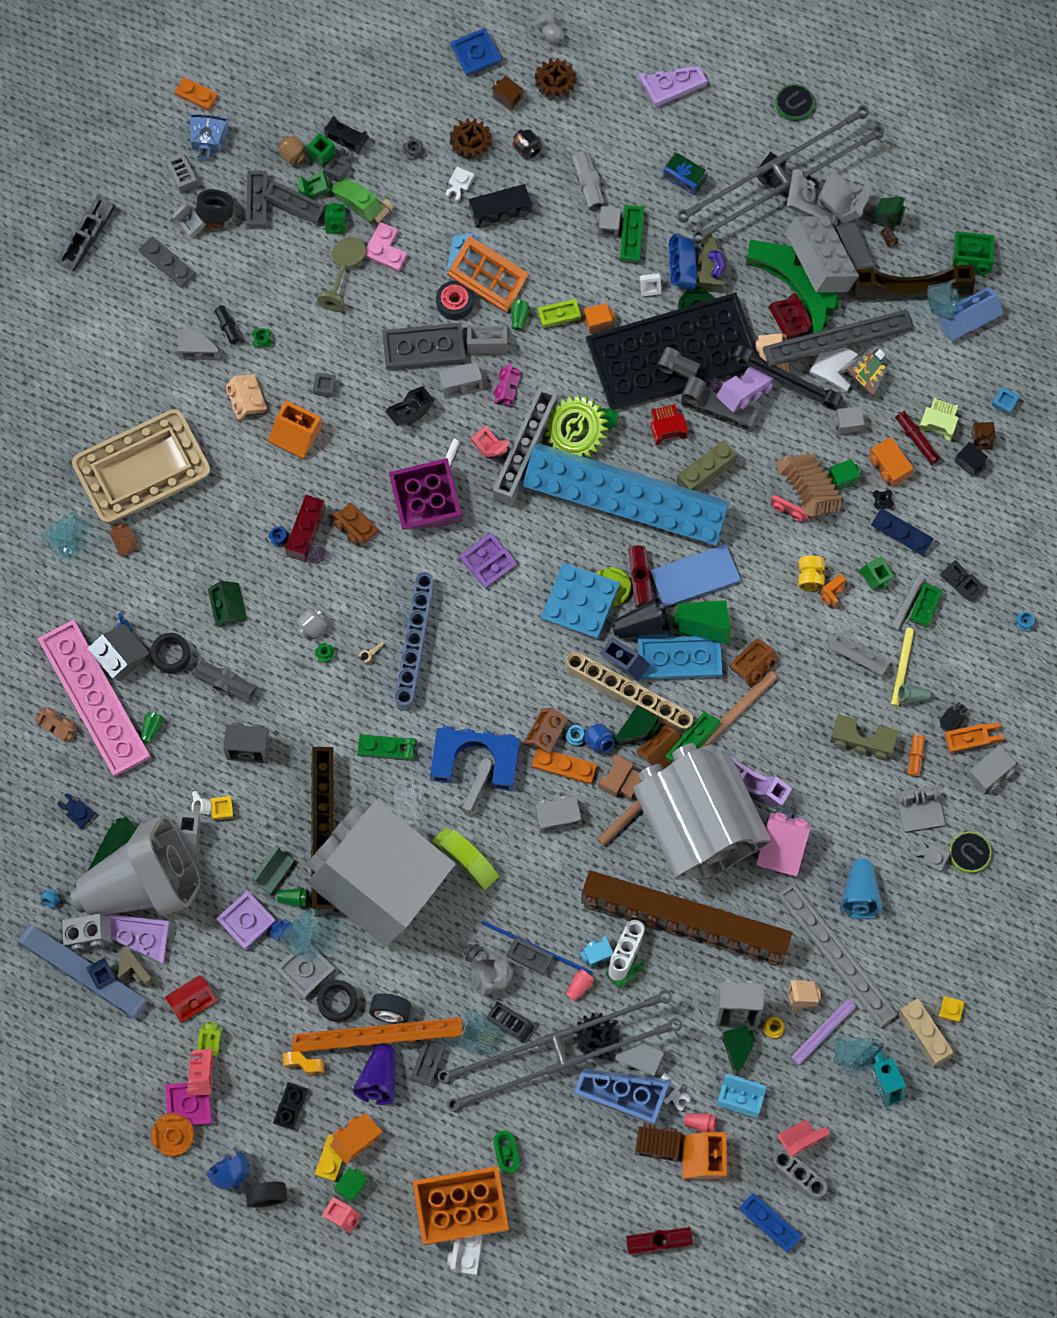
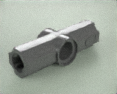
(225, 681)

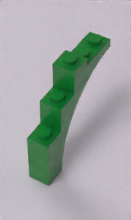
(783, 263)

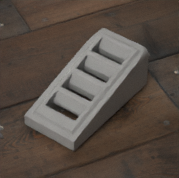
(186, 184)

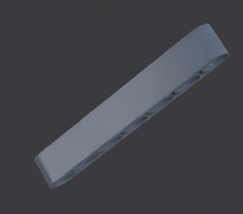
(414, 650)
(75, 968)

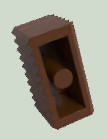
(658, 1143)

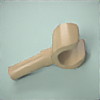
(371, 652)

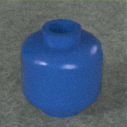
(600, 738)

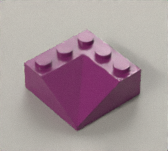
(426, 495)

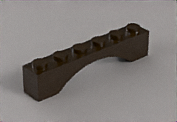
(878, 285)

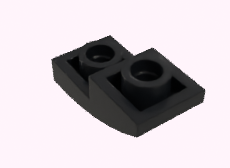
(290, 1106)

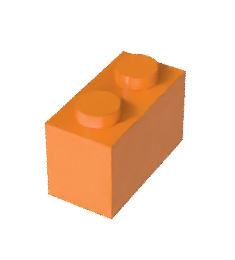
(890, 462)
(355, 1138)

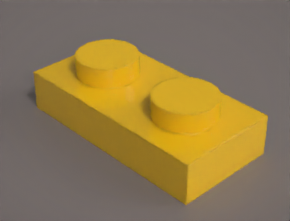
(329, 1162)

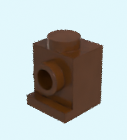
(983, 435)

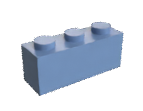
(972, 313)

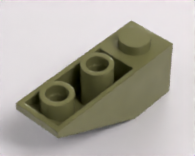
(704, 276)

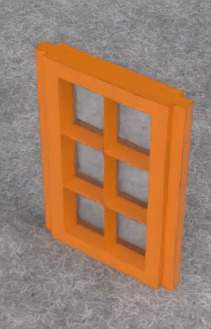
(487, 273)

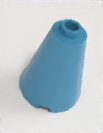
(861, 892)

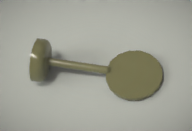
(346, 254)

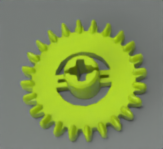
(587, 412)

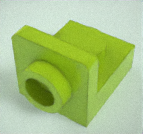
(210, 1037)

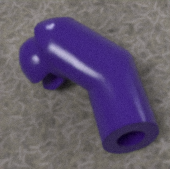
(718, 259)

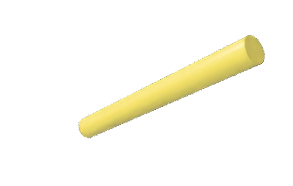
(902, 665)

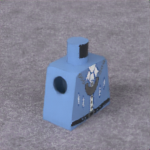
(207, 133)

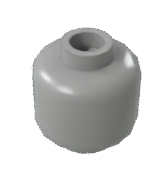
(312, 623)

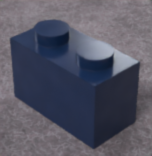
(625, 659)

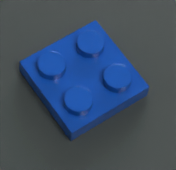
(475, 52)

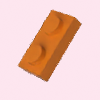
(196, 94)

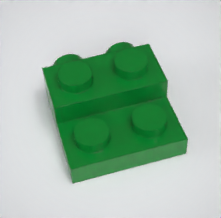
(974, 250)

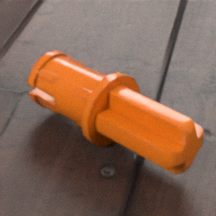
(916, 755)

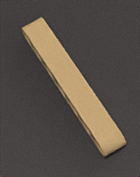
(623, 684)

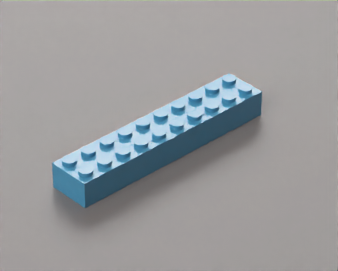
(626, 493)

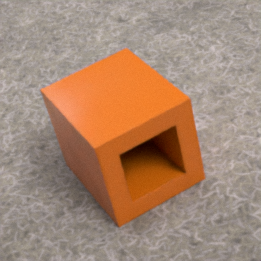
(598, 318)

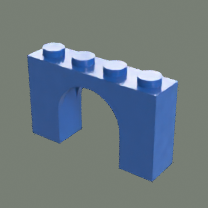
(452, 742)

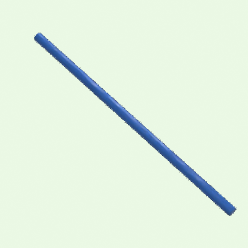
(555, 956)

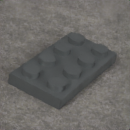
(423, 346)

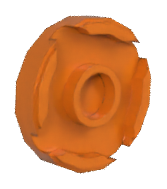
(172, 1134)

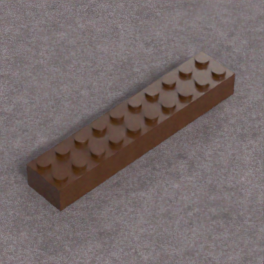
(686, 918)

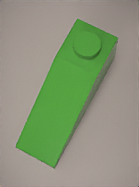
(357, 198)

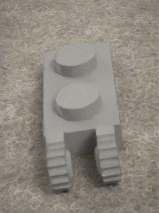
(477, 787)

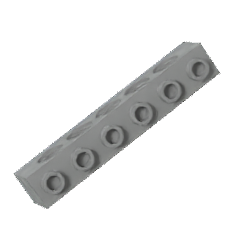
(530, 433)

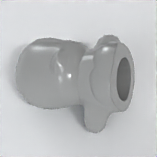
(549, 28)

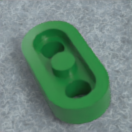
(506, 1152)

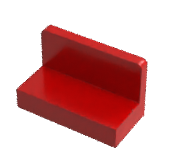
(190, 998)

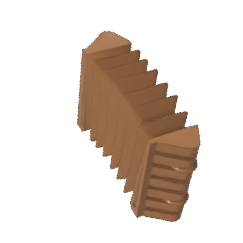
(811, 484)

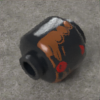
(527, 143)

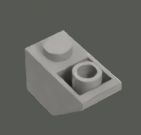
(189, 830)
(643, 1057)

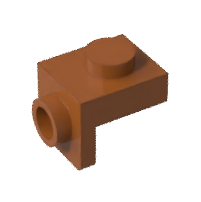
(123, 538)

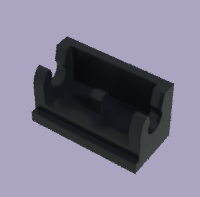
(345, 135)

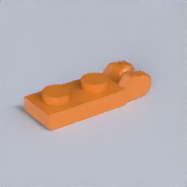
(972, 737)

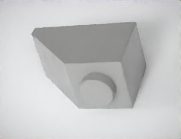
(195, 345)

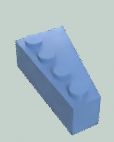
(626, 1092)

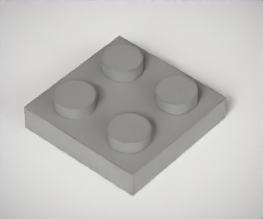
(305, 971)

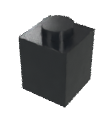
(971, 459)

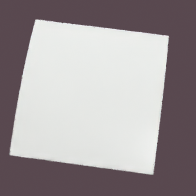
(829, 363)

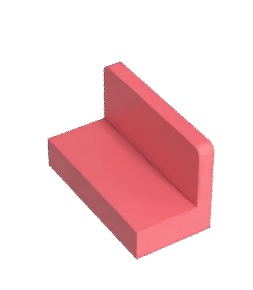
(801, 1137)

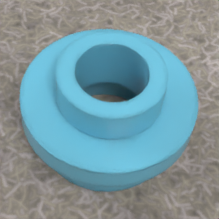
(575, 729)

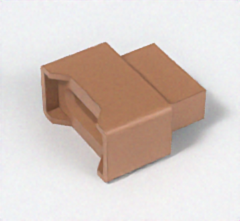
(620, 778)

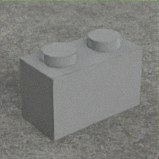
(991, 770)
(558, 814)

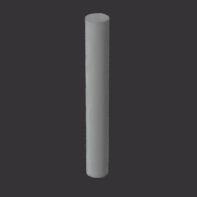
(907, 603)

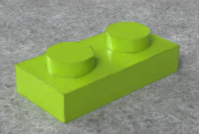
(559, 313)

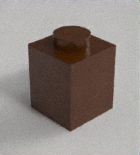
(507, 92)

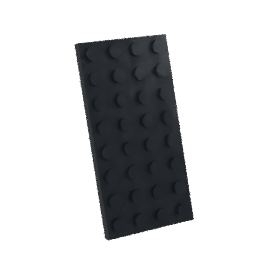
(701, 332)

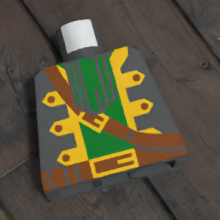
(865, 372)

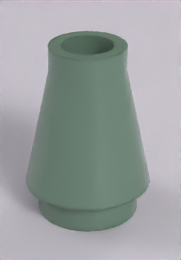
(910, 693)

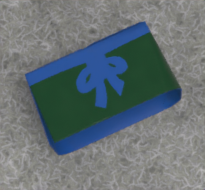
(687, 171)

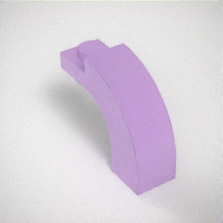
(762, 788)

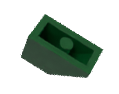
(637, 727)
(738, 1046)

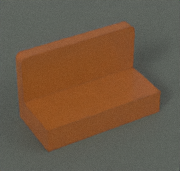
(658, 746)

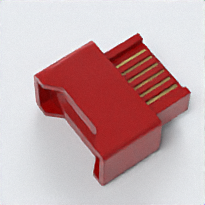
(667, 424)

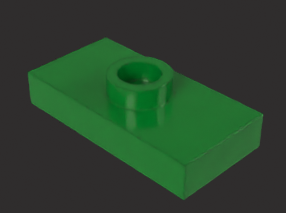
(925, 605)

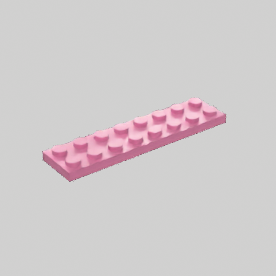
(94, 698)

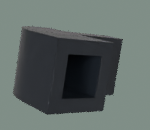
(412, 408)

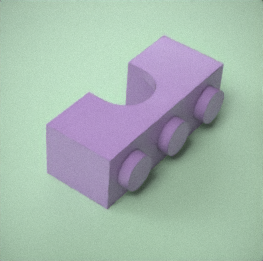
(738, 393)

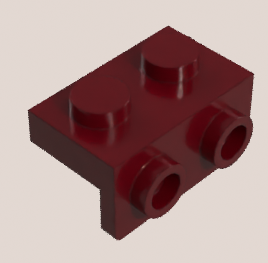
(791, 316)

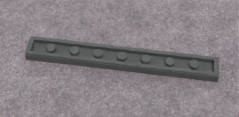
(837, 338)

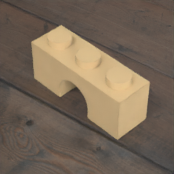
(931, 1040)

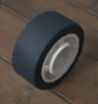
(390, 1008)

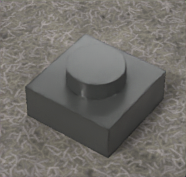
(324, 384)

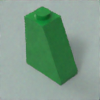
(704, 620)

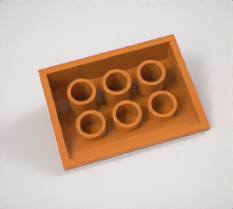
(460, 1205)

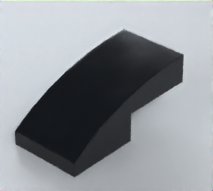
(961, 581)

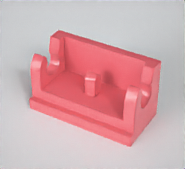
(201, 1073)

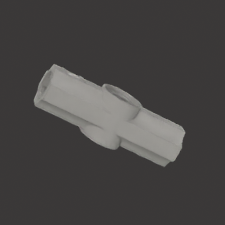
(588, 180)

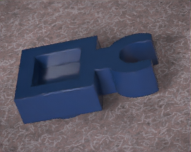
(77, 812)

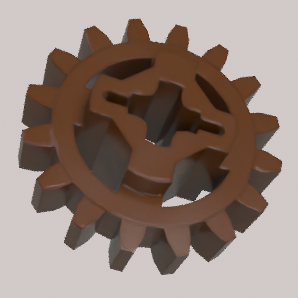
(564, 82)
(477, 143)

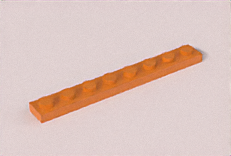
(377, 1034)

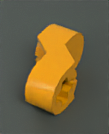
(310, 1067)

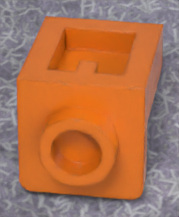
(833, 587)

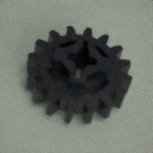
(588, 1040)

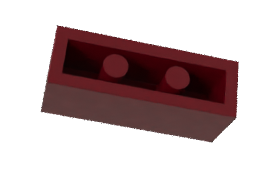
(305, 528)

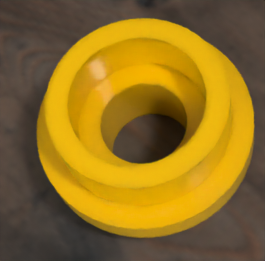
(773, 1021)

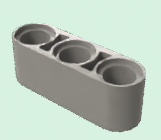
(810, 1177)

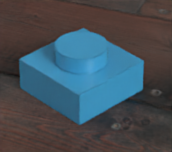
(1005, 400)

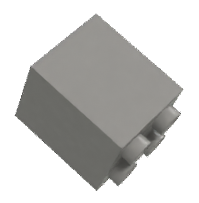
(377, 870)

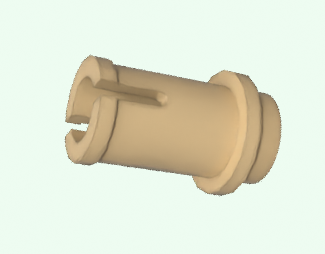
(387, 207)

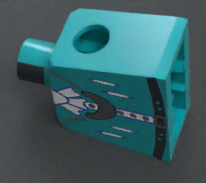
(888, 1080)

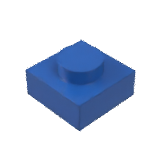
(277, 927)

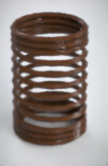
(889, 235)

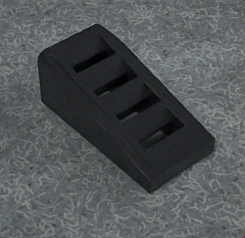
(524, 1031)

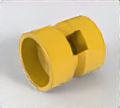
(811, 573)

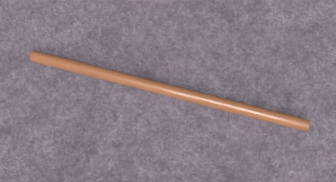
(740, 707)

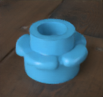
(1025, 616)
(50, 898)

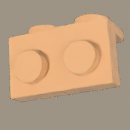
(245, 396)

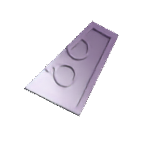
(672, 85)
(141, 934)

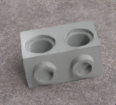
(86, 927)

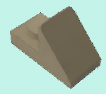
(128, 965)

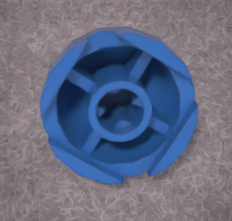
(229, 1172)

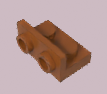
(355, 524)
(754, 662)
(546, 729)

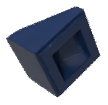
(100, 973)

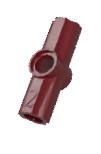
(639, 565)
(673, 1239)

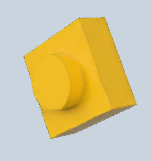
(221, 808)
(951, 1009)

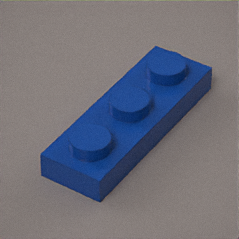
(770, 1222)

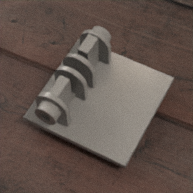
(920, 808)

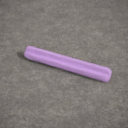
(823, 1031)

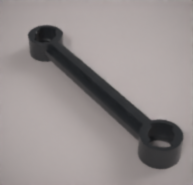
(828, 398)

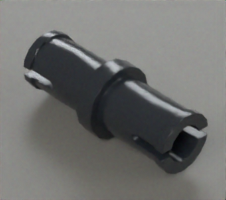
(227, 325)

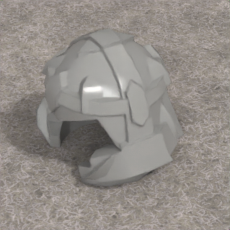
(490, 973)

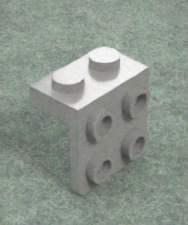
(842, 199)

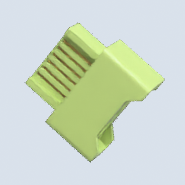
(940, 419)

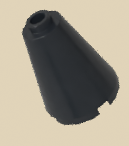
(643, 622)

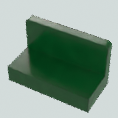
(226, 602)

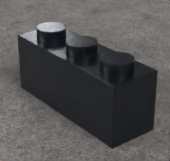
(500, 206)

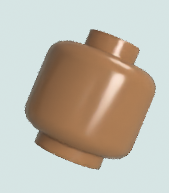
(292, 150)

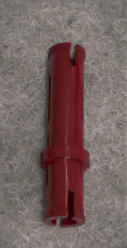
(911, 430)

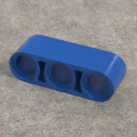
(682, 262)

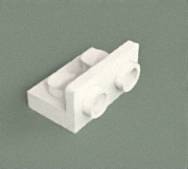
(465, 1255)

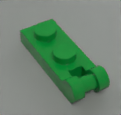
(386, 747)

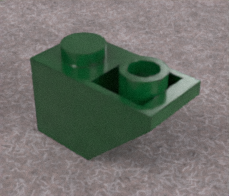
(889, 212)

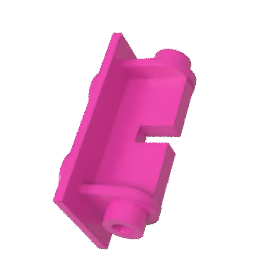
(508, 377)

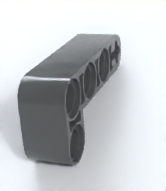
(706, 403)

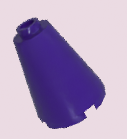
(378, 1077)

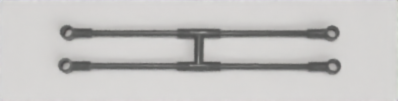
(775, 165)
(564, 1063)

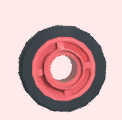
(453, 310)

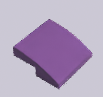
(487, 560)

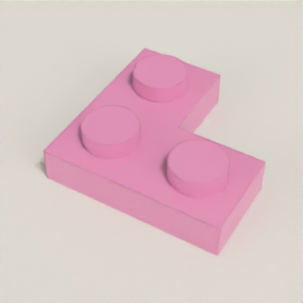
(380, 248)

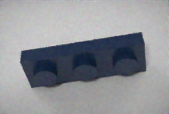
(902, 531)

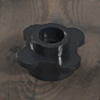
(883, 494)

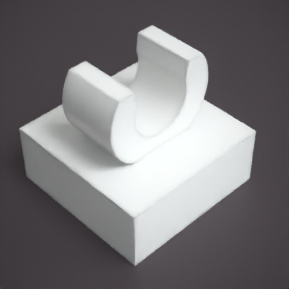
(650, 284)

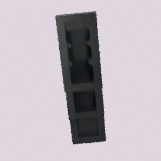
(86, 233)

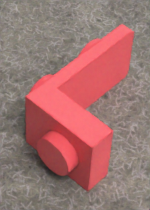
(488, 443)
(784, 506)

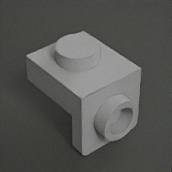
(189, 220)

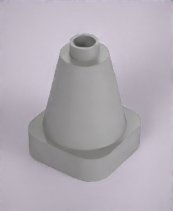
(141, 874)

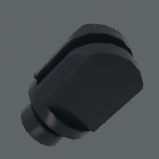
(953, 717)

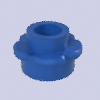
(278, 531)

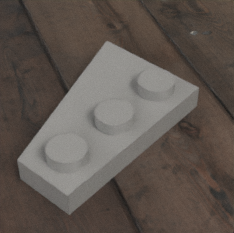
(805, 198)

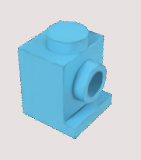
(597, 953)

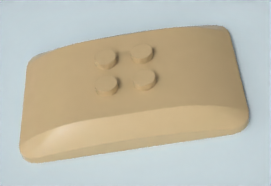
(141, 466)

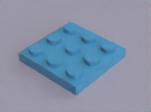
(580, 601)

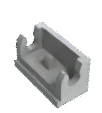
(461, 380)

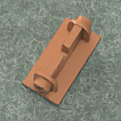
(63, 726)

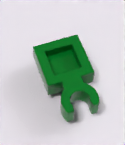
(630, 976)

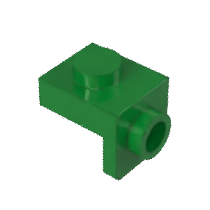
(314, 185)
(335, 218)

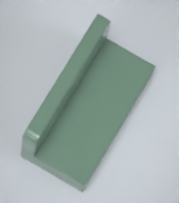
(272, 870)

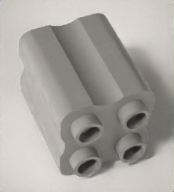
(700, 812)

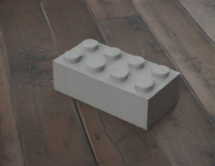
(822, 254)
(739, 1004)

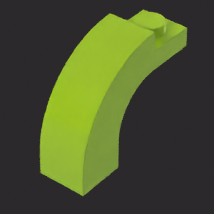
(467, 857)

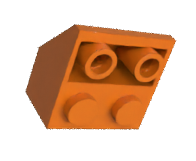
(295, 429)
(704, 1156)

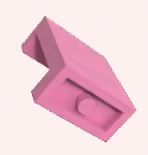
(787, 844)

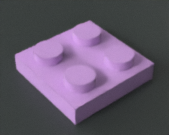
(246, 920)

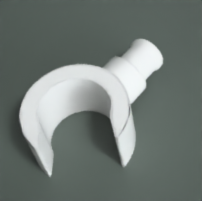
(200, 805)

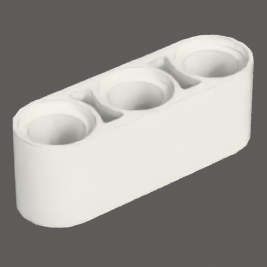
(629, 942)

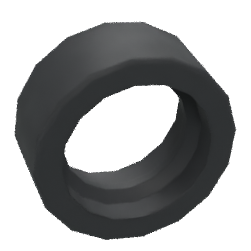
(214, 214)
(168, 638)
(337, 984)
(266, 1194)

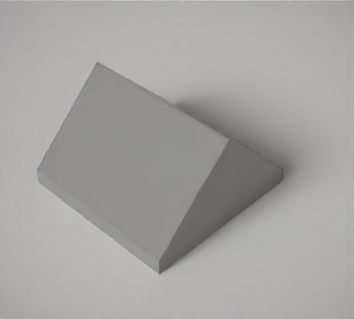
(487, 340)

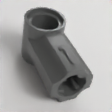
(673, 362)

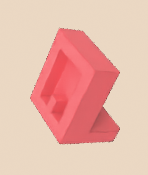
(341, 1215)

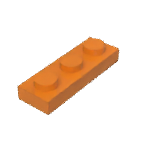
(564, 766)

